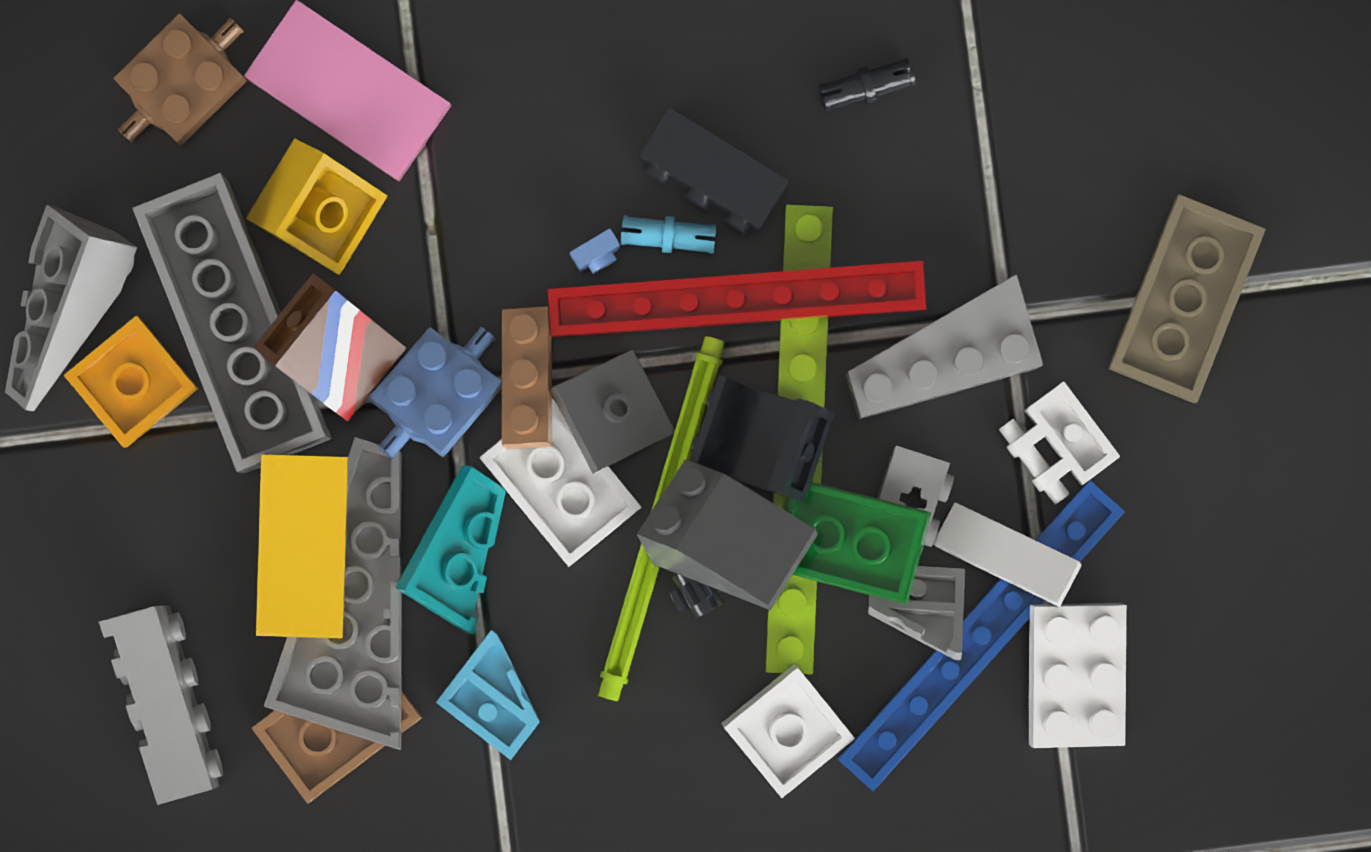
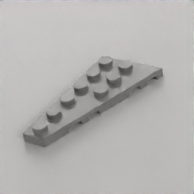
(357, 678)

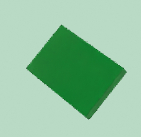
(861, 542)

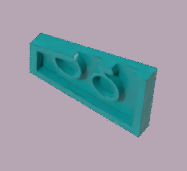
(453, 552)

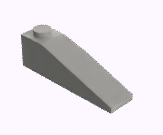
(73, 286)

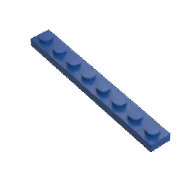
(985, 633)

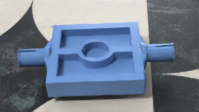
(436, 392)

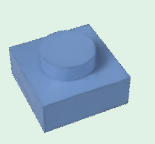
(596, 253)

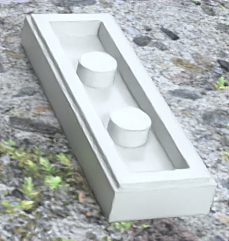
(1007, 554)

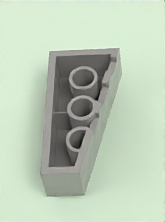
(960, 351)
(164, 702)

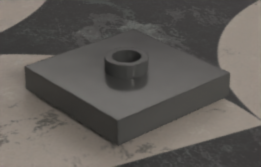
(612, 411)

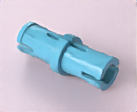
(668, 234)

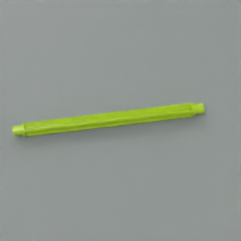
(645, 572)

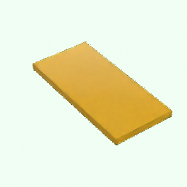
(302, 546)

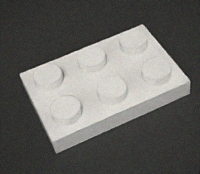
(560, 491)
(1077, 675)

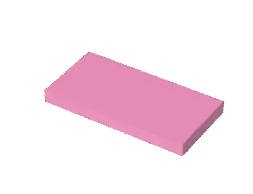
(347, 90)

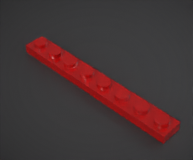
(737, 299)

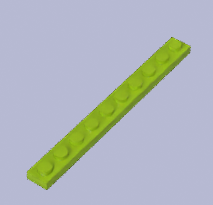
(802, 377)

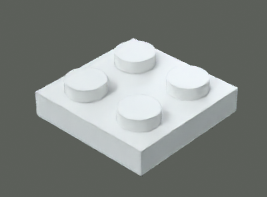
(787, 730)

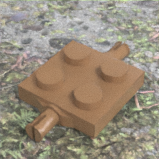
(180, 79)

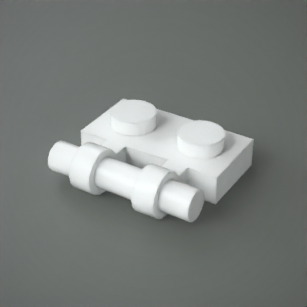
(1069, 432)

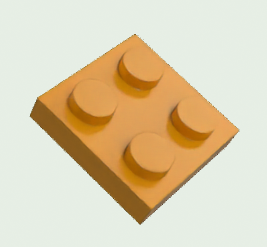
(131, 381)

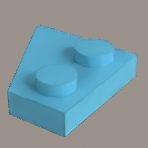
(491, 698)

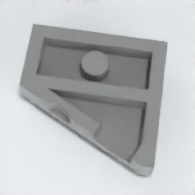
(932, 612)

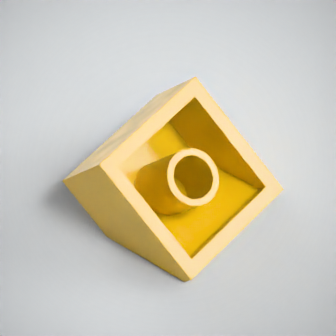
(316, 206)

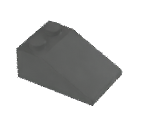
(725, 535)

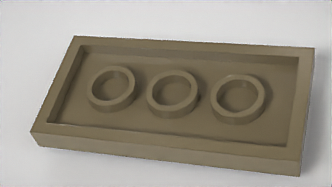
(1186, 298)

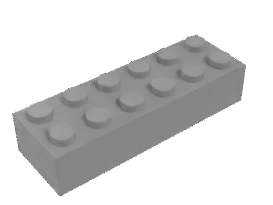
(223, 312)

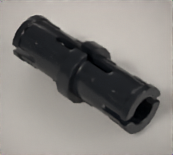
(867, 85)

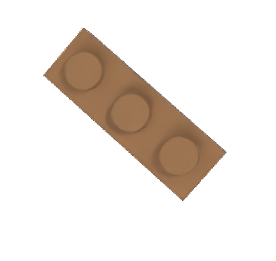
(526, 378)

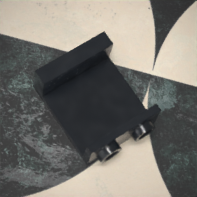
(762, 438)

